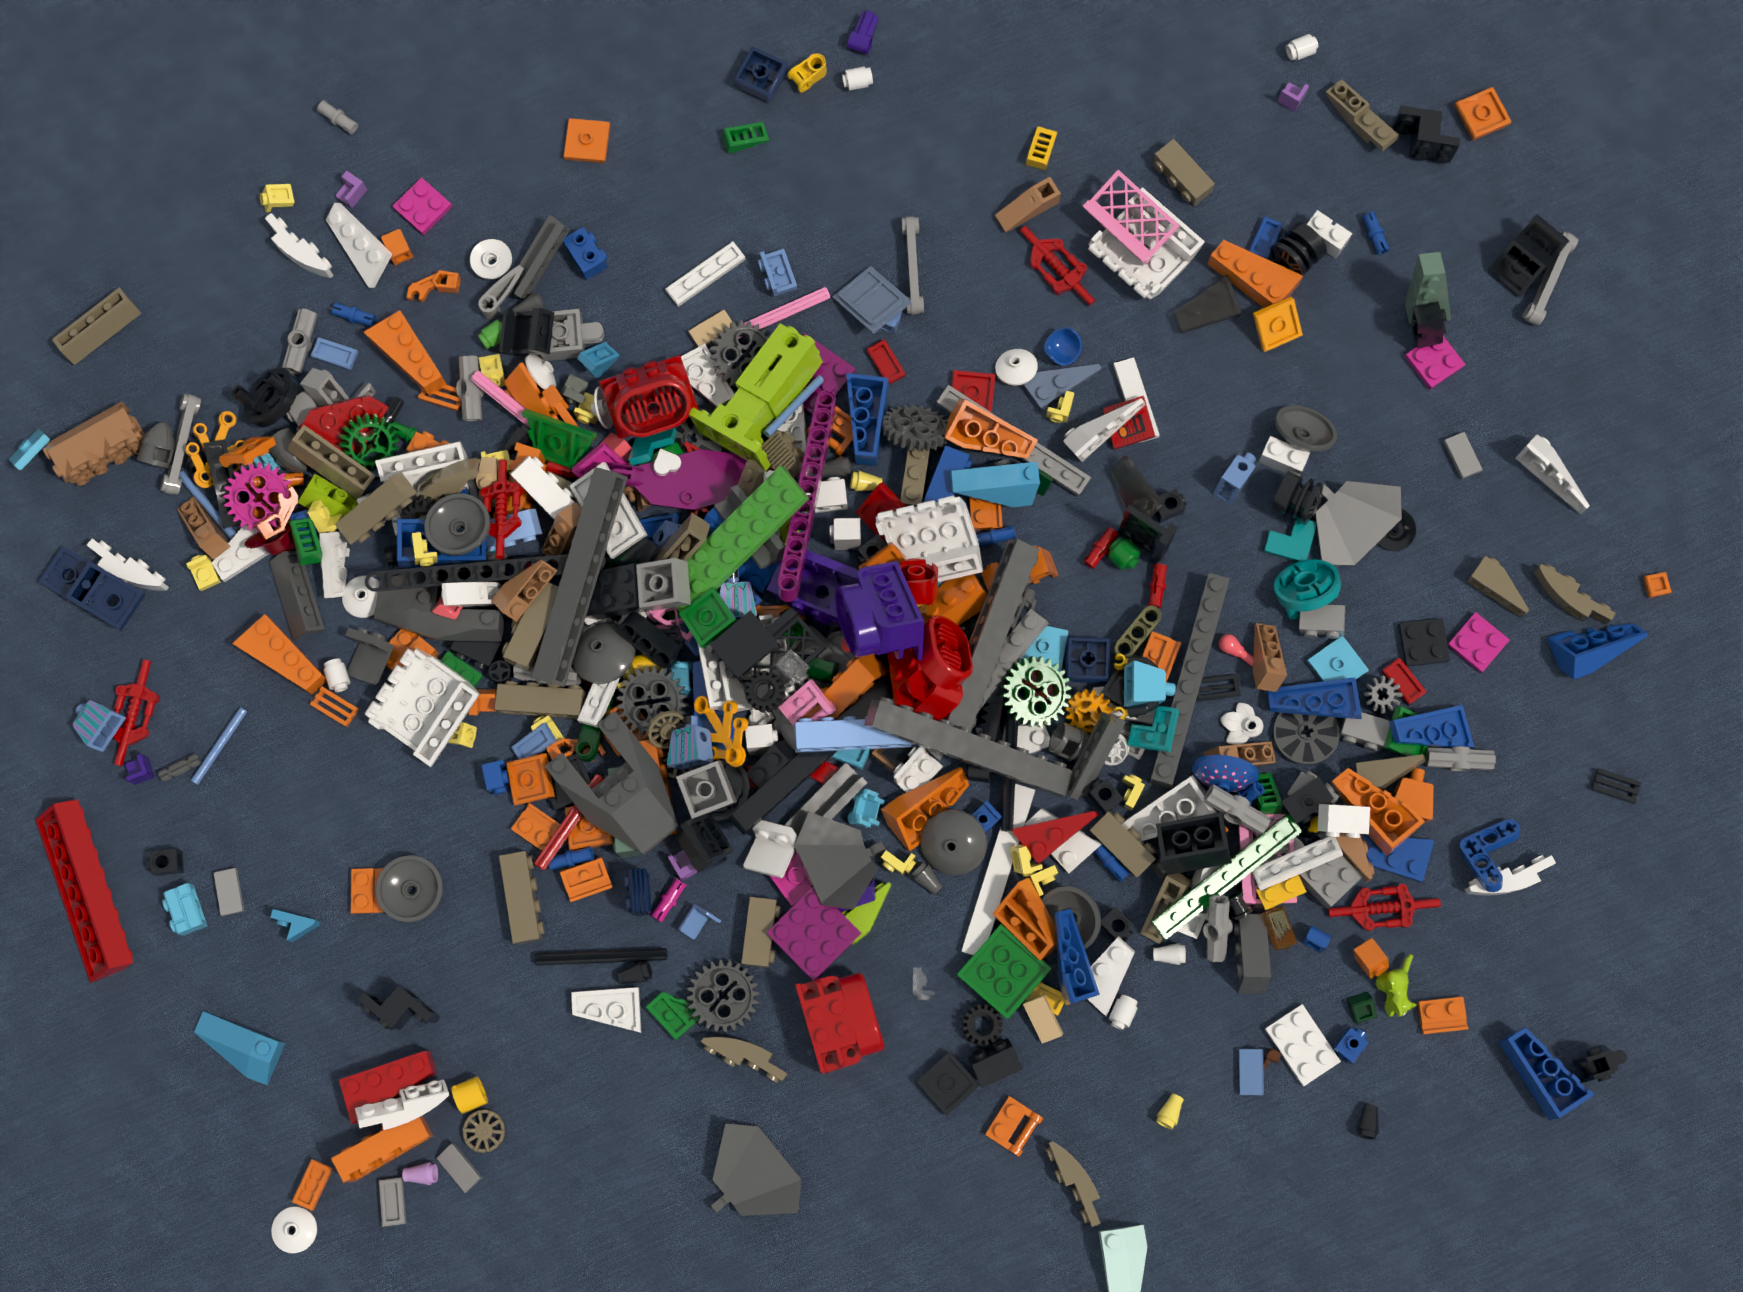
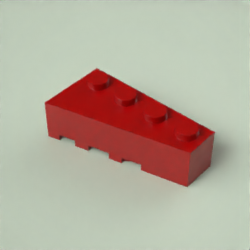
(386, 1081)

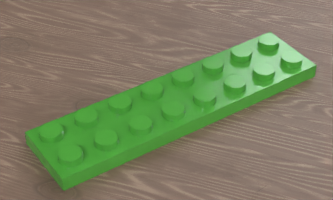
(744, 532)

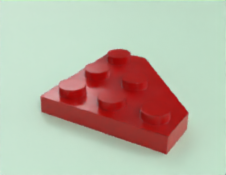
(330, 419)

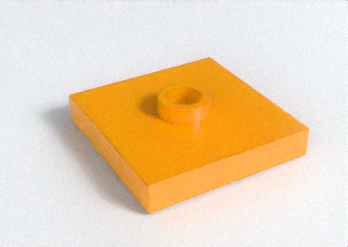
(1277, 324)

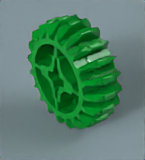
(373, 434)

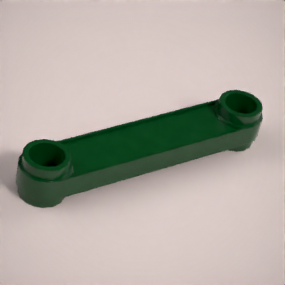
(591, 737)

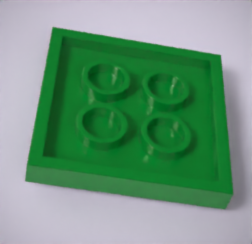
(1004, 972)

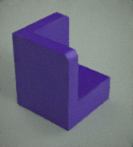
(139, 770)

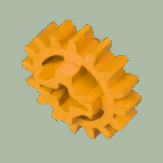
(1084, 703)

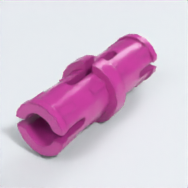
(668, 900)

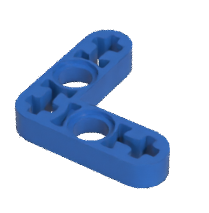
(1482, 848)

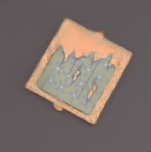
(1279, 928)

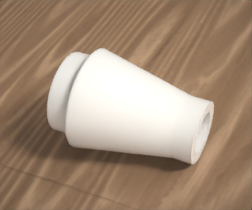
(1170, 954)

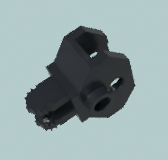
(1600, 1064)

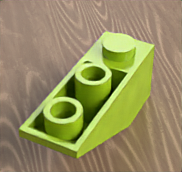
(332, 497)
(865, 915)

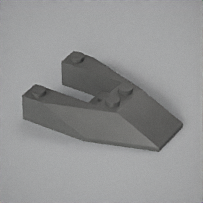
(413, 609)
(631, 800)

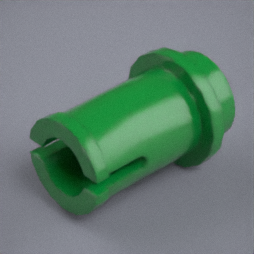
(404, 431)

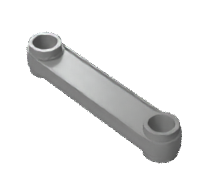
(910, 227)
(1535, 311)
(171, 482)

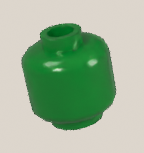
(1124, 554)

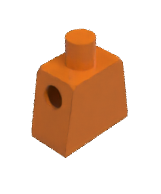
(1416, 794)

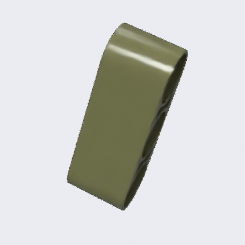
(1139, 624)

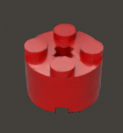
(921, 580)

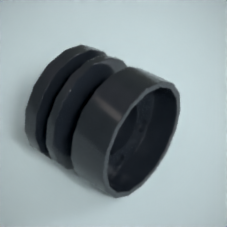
(1299, 248)
(1297, 497)

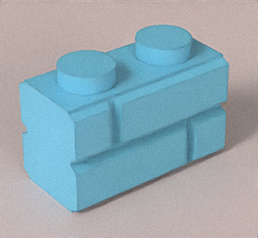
(184, 909)

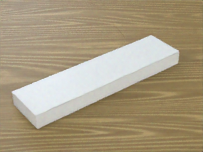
(705, 274)
(1132, 385)
(1297, 862)

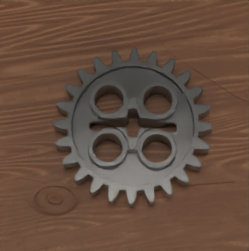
(729, 342)
(915, 427)
(649, 682)
(738, 1009)

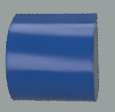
(1316, 939)

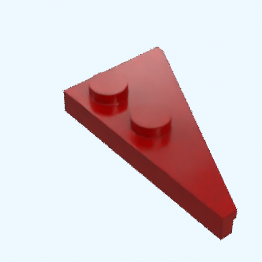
(1048, 836)

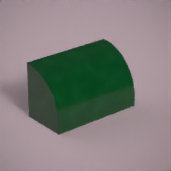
(822, 669)

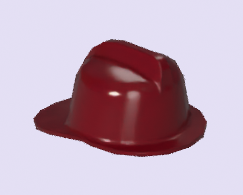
(274, 545)

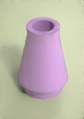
(421, 1174)

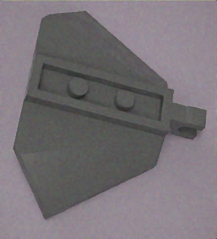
(836, 861)
(754, 1174)

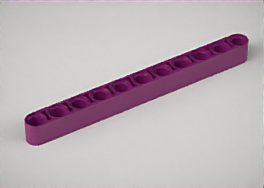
(810, 485)

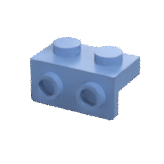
(778, 272)

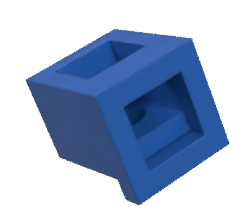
(495, 777)
(990, 813)
(1343, 1046)

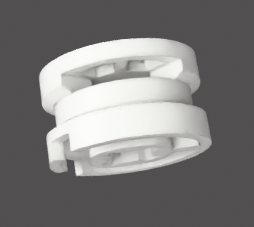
(1119, 751)

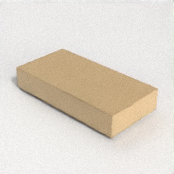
(707, 330)
(1043, 1018)

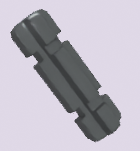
(179, 767)

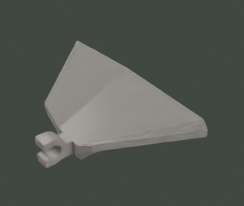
(1356, 520)

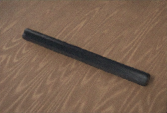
(1009, 784)
(603, 956)

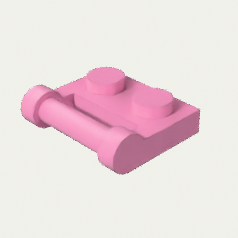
(804, 700)

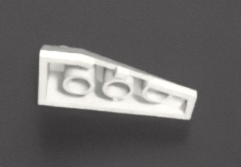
(1093, 434)
(1547, 466)
(1179, 803)

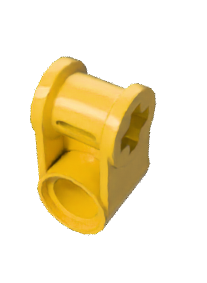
(805, 75)

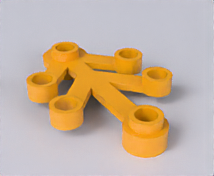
(222, 432)
(734, 751)

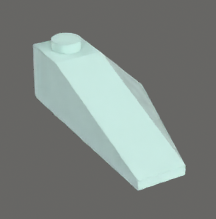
(1124, 1257)

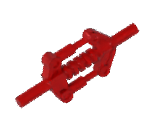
(1071, 280)
(500, 492)
(138, 692)
(1406, 906)

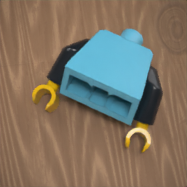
(1143, 685)

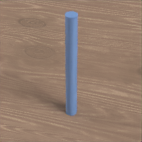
(798, 401)
(205, 503)
(198, 776)

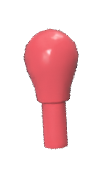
(1230, 645)

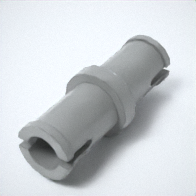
(337, 117)

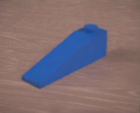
(405, 548)
(1589, 651)
(1073, 964)

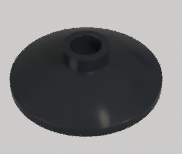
(1401, 540)

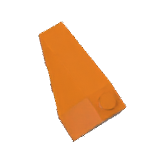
(525, 391)
(980, 430)
(914, 809)
(1389, 819)

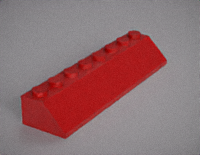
(84, 890)

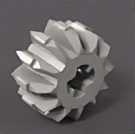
(1390, 691)

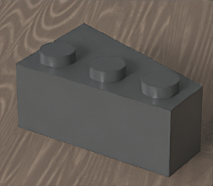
(1252, 954)

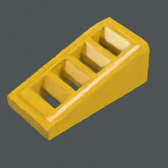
(1037, 162)

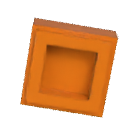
(1657, 585)

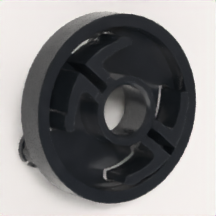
(269, 396)
(738, 781)

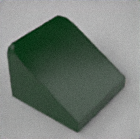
(1045, 483)
(1362, 1007)

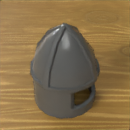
(157, 446)
(282, 456)
(1068, 741)

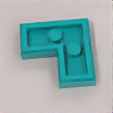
(644, 446)
(1292, 547)
(1160, 735)

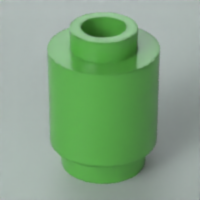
(491, 334)

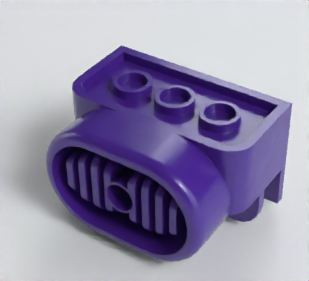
(818, 576)
(880, 613)

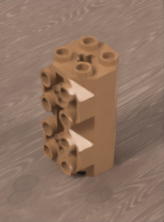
(95, 443)

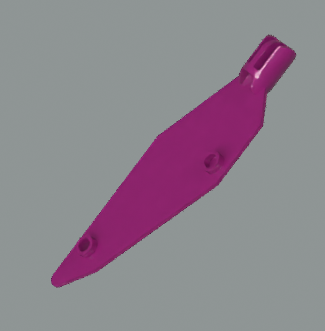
(699, 483)

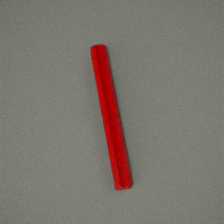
(563, 831)

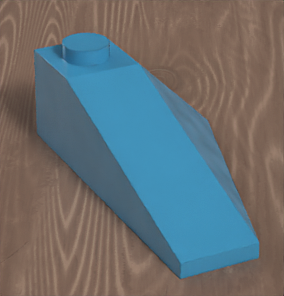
(1003, 484)
(243, 1048)

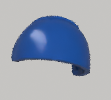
(1063, 346)

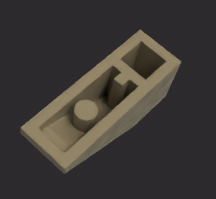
(1496, 583)
(1387, 771)
(1172, 889)

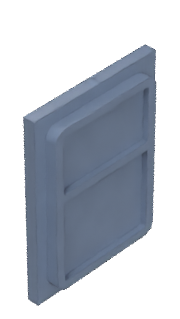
(872, 299)

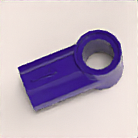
(861, 38)

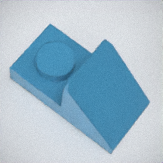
(598, 358)
(299, 924)

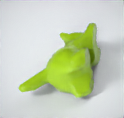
(1395, 985)

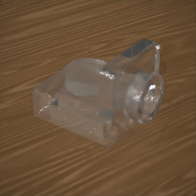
(793, 668)
(918, 981)

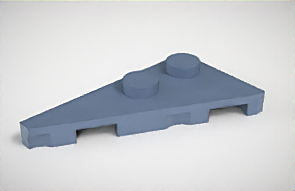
(1051, 384)

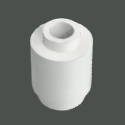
(1302, 47)
(857, 78)
(336, 675)
(1123, 1012)

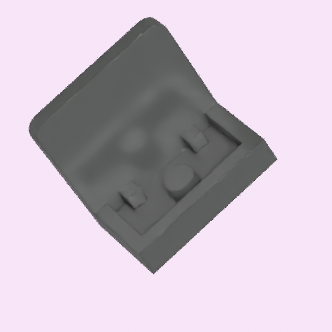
(370, 655)

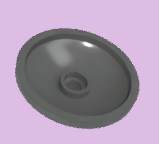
(1305, 428)
(452, 514)
(608, 661)
(959, 829)
(394, 887)
(1082, 905)

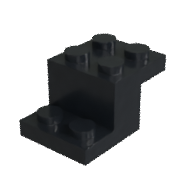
(1426, 137)
(1528, 255)
(703, 842)
(398, 1008)

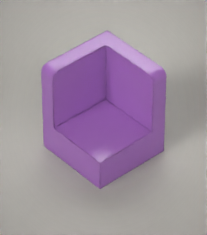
(1292, 96)
(351, 190)
(682, 865)

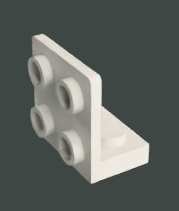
(917, 770)
(771, 849)

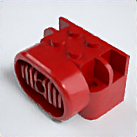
(655, 382)
(939, 675)
(840, 1020)

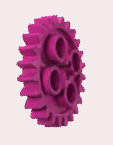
(245, 511)

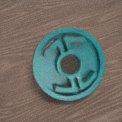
(1322, 587)

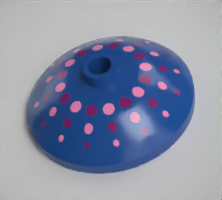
(1225, 772)

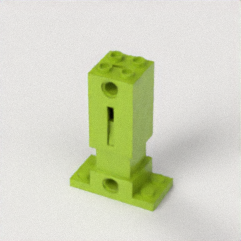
(763, 393)

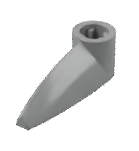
(498, 293)

